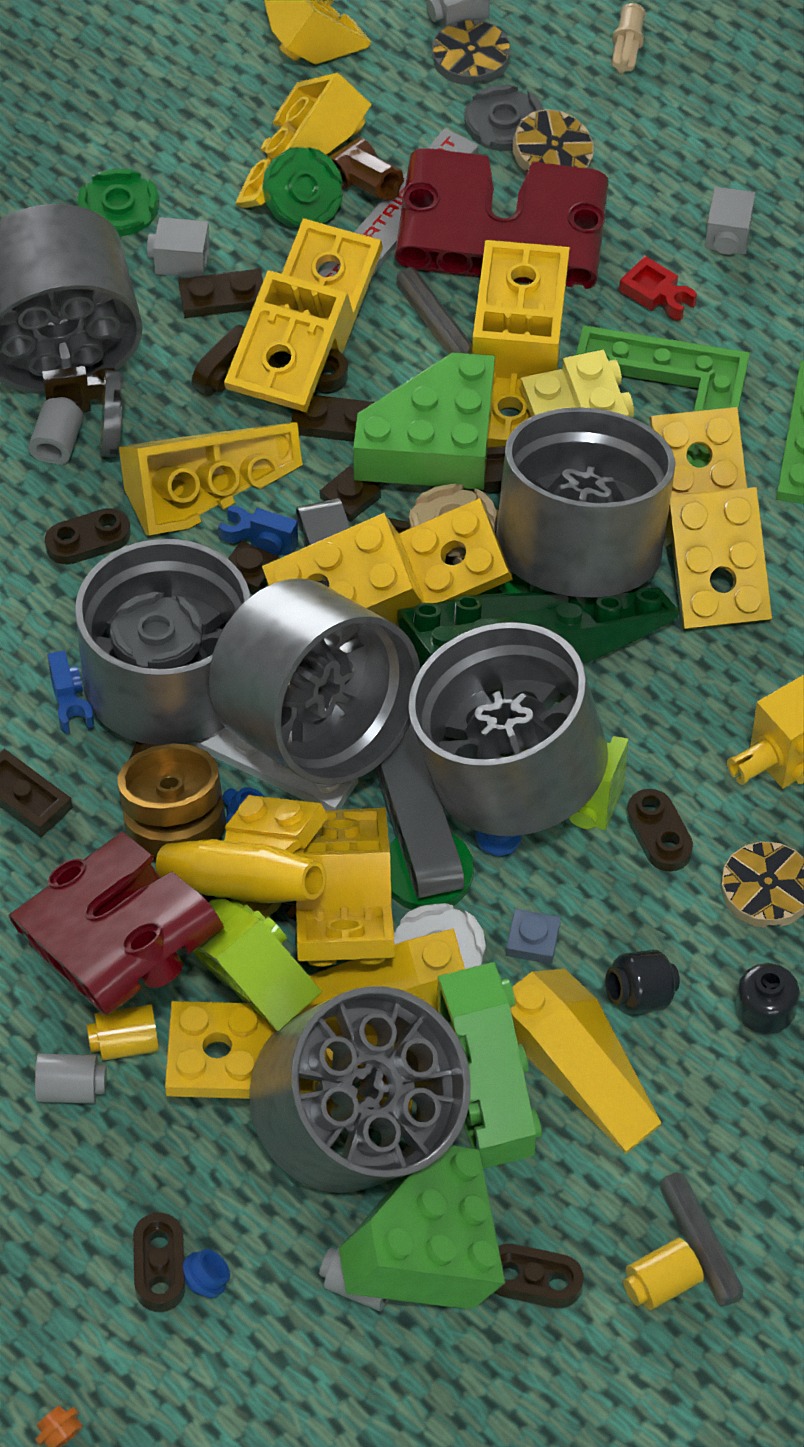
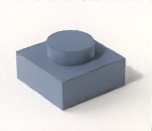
(533, 936)

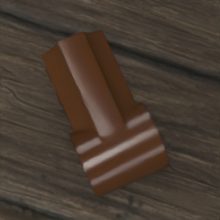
(367, 171)

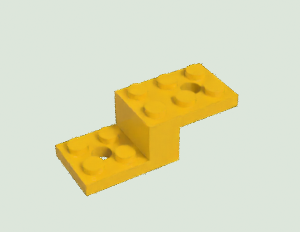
(303, 315)
(518, 322)
(714, 521)
(405, 568)
(355, 907)
(196, 1074)

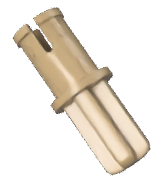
(628, 37)

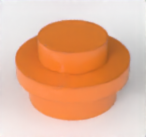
(58, 1427)

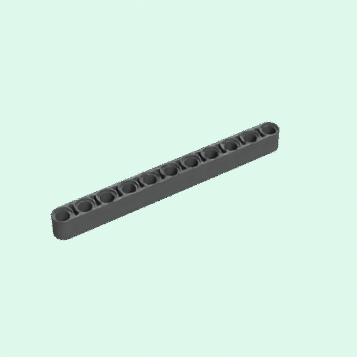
(403, 775)

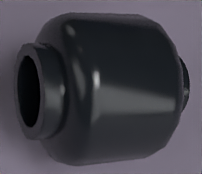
(642, 981)
(767, 998)

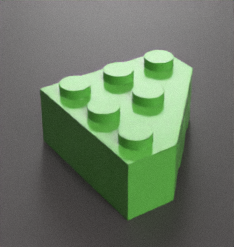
(430, 427)
(499, 1106)
(428, 1238)

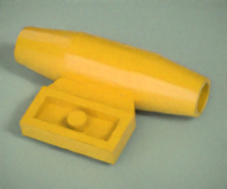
(256, 856)

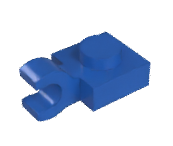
(265, 529)
(66, 684)

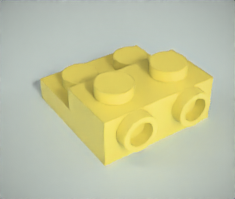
(582, 382)

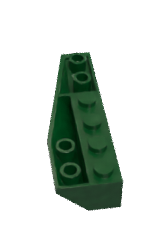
(587, 623)

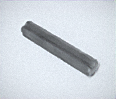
(432, 312)
(701, 1239)

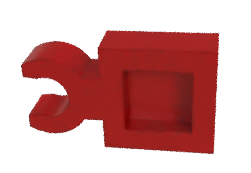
(655, 285)

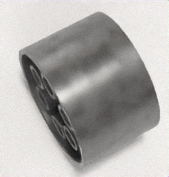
(63, 295)
(584, 501)
(342, 698)
(498, 698)
(148, 702)
(297, 1125)

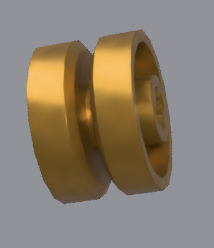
(171, 796)

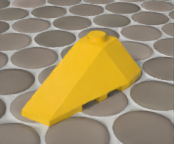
(314, 30)
(314, 115)
(186, 476)
(412, 970)
(580, 1053)

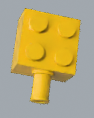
(775, 738)

